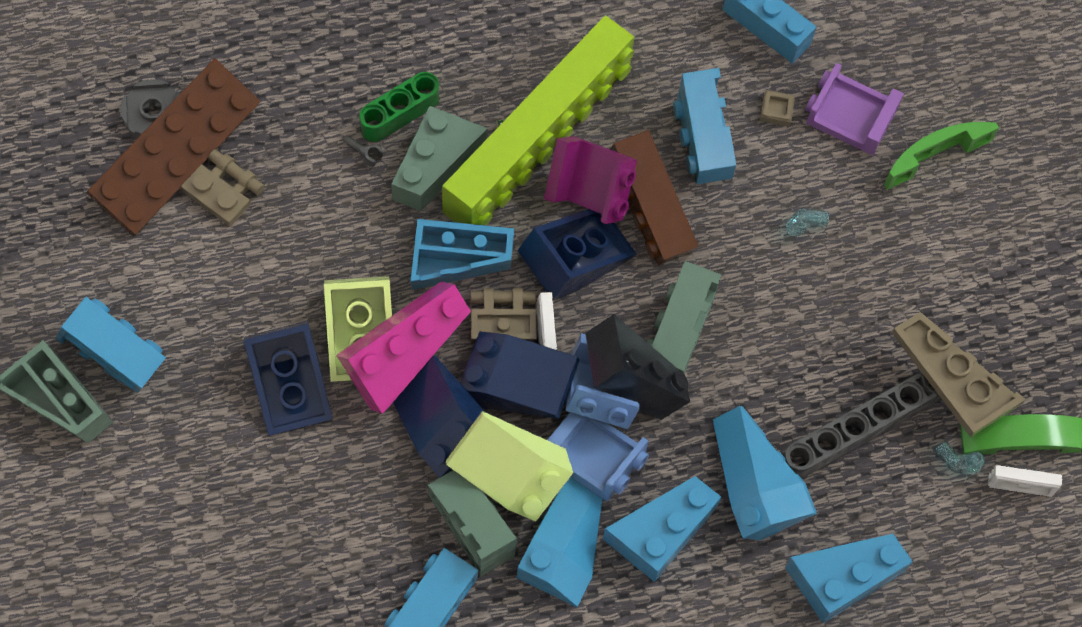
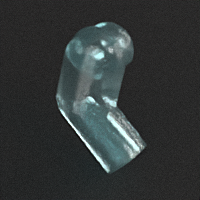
(804, 218)
(959, 463)

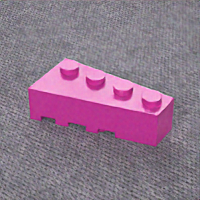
(401, 346)

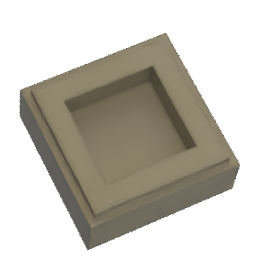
(777, 108)

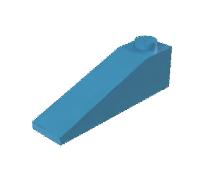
(759, 482)
(564, 545)

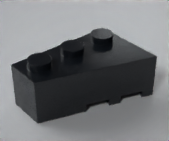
(634, 370)

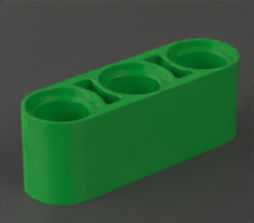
(403, 94)

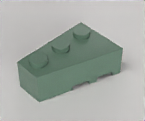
(434, 156)
(685, 314)
(53, 391)
(473, 522)

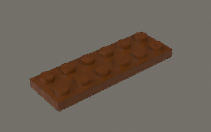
(173, 147)

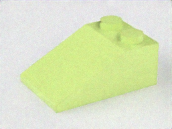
(351, 312)
(511, 465)

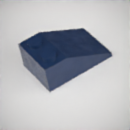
(574, 252)
(518, 375)
(288, 378)
(436, 413)

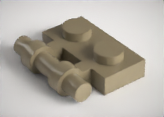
(217, 195)
(514, 322)

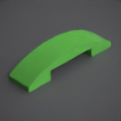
(969, 135)
(1026, 433)

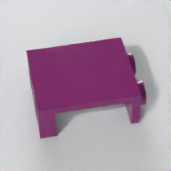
(591, 177)

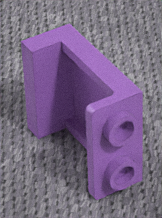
(852, 110)

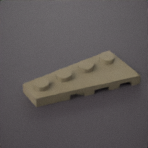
(961, 382)

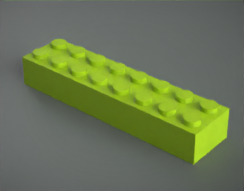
(535, 125)

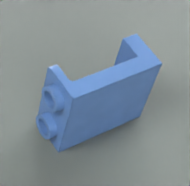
(591, 402)
(599, 454)

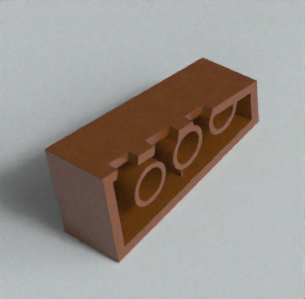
(655, 202)

